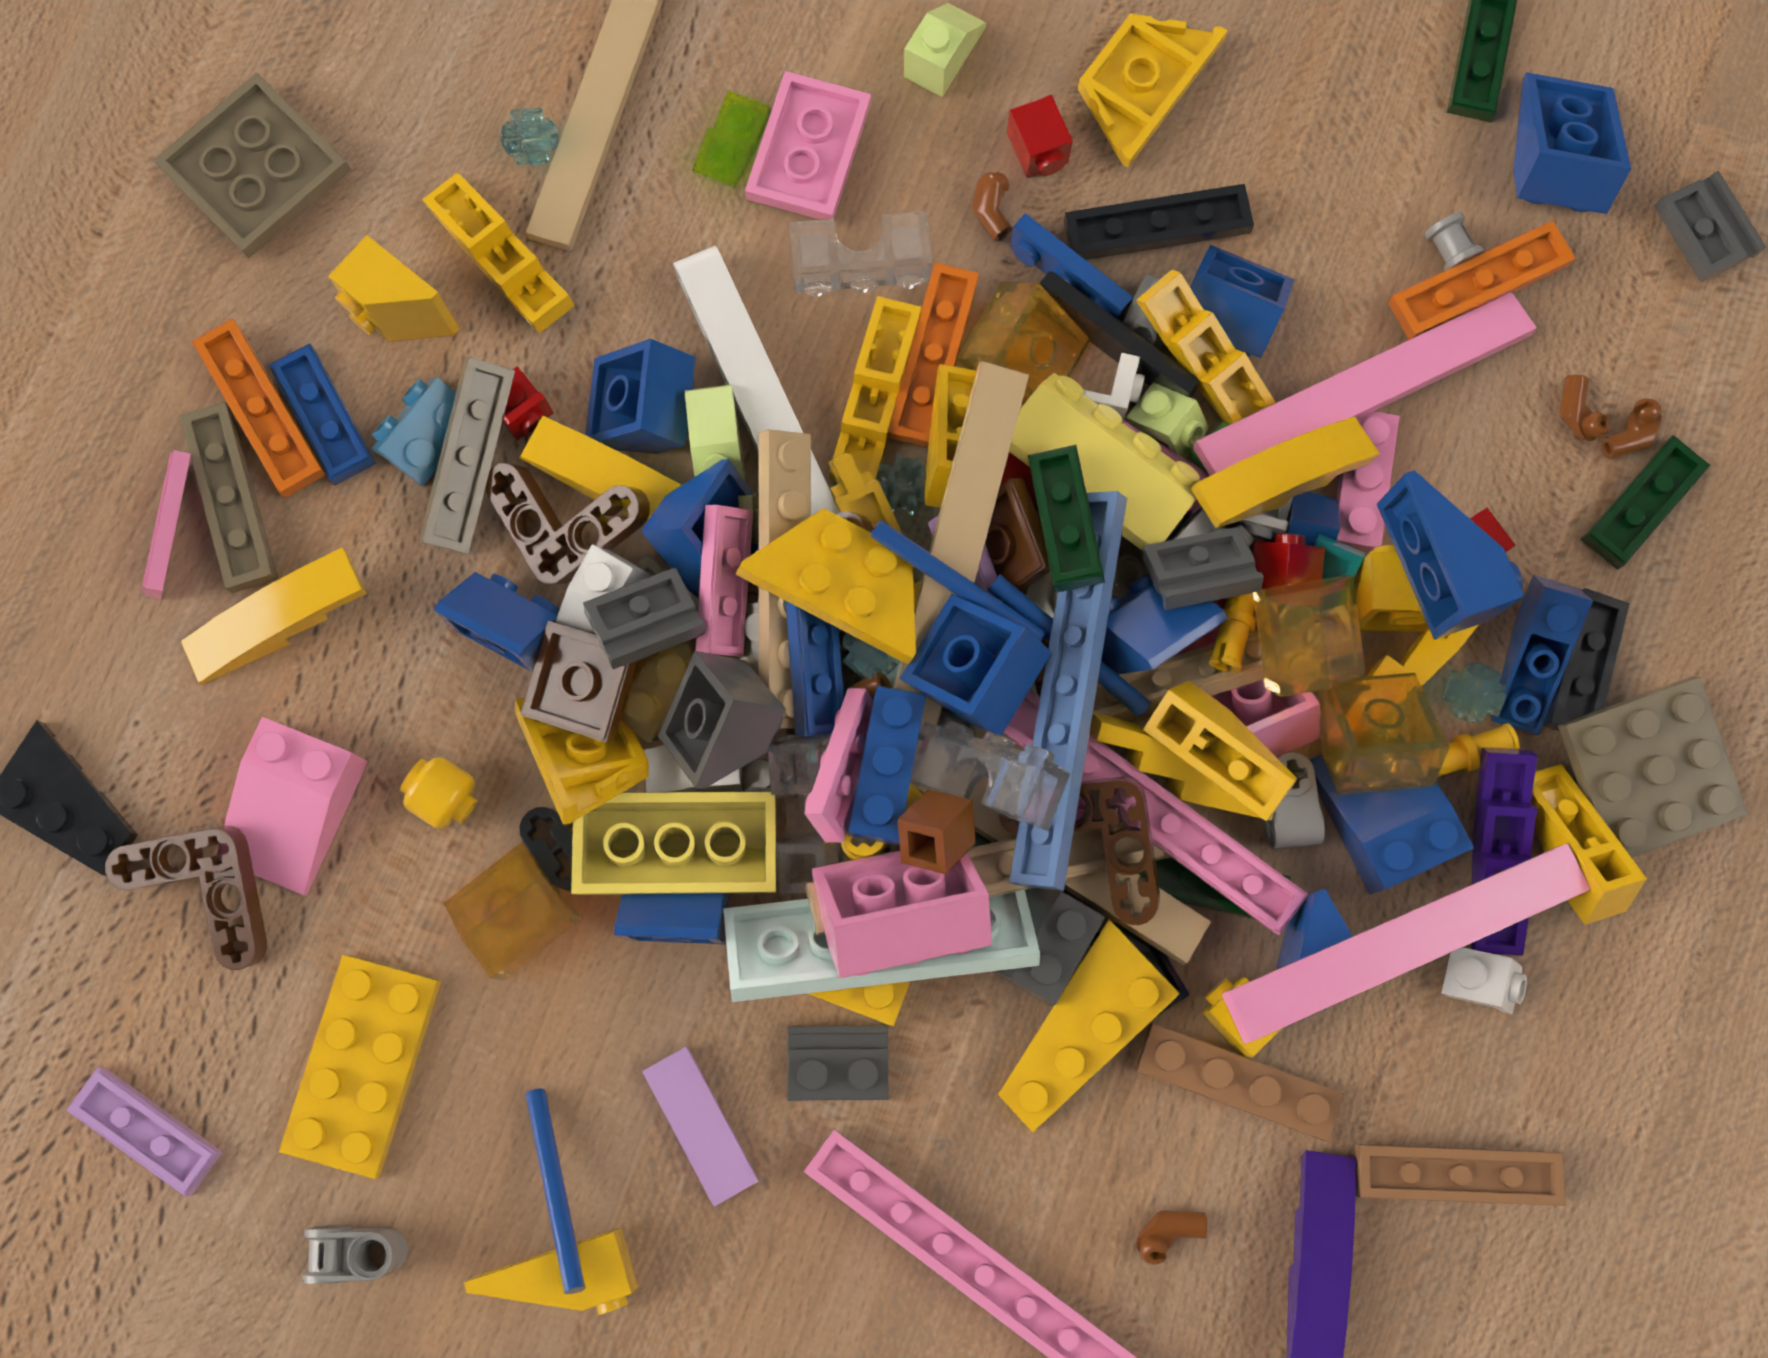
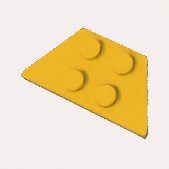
(1144, 77)
(842, 579)
(581, 769)

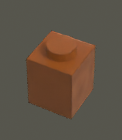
(936, 831)

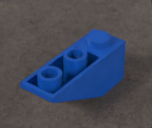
(1540, 651)

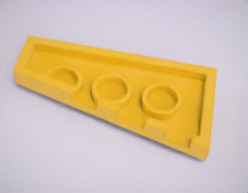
(1095, 1017)

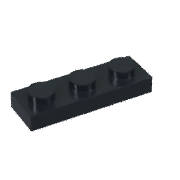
(1591, 662)

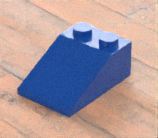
(1569, 144)
(1448, 559)
(1393, 831)

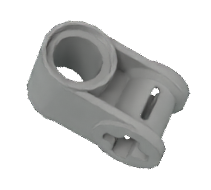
(1299, 816)
(343, 1253)

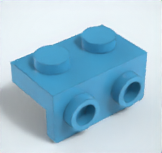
(418, 432)

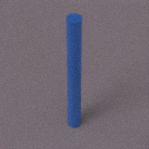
(947, 576)
(1107, 677)
(555, 1192)

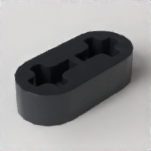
(541, 850)

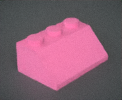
(898, 913)

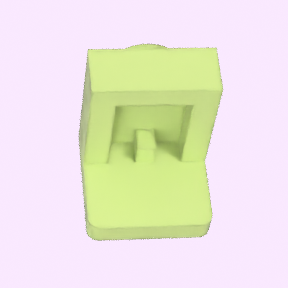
(1169, 418)

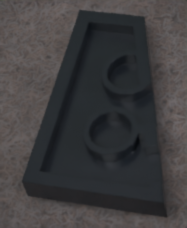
(58, 803)

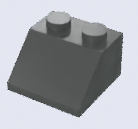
(719, 718)
(1063, 935)

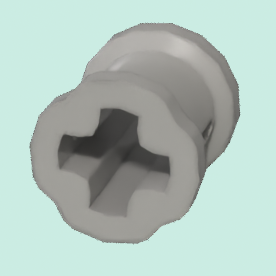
(1453, 240)

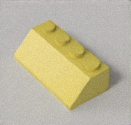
(1109, 457)
(676, 844)

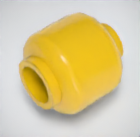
(439, 792)

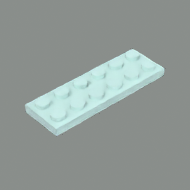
(779, 954)

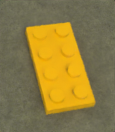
(360, 1067)

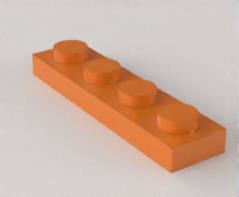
(1482, 279)
(934, 343)
(259, 408)

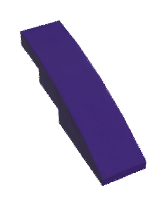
(1503, 830)
(1322, 1257)

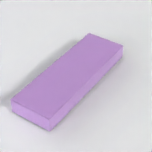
(700, 1126)
(144, 1131)

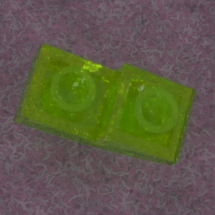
(732, 140)

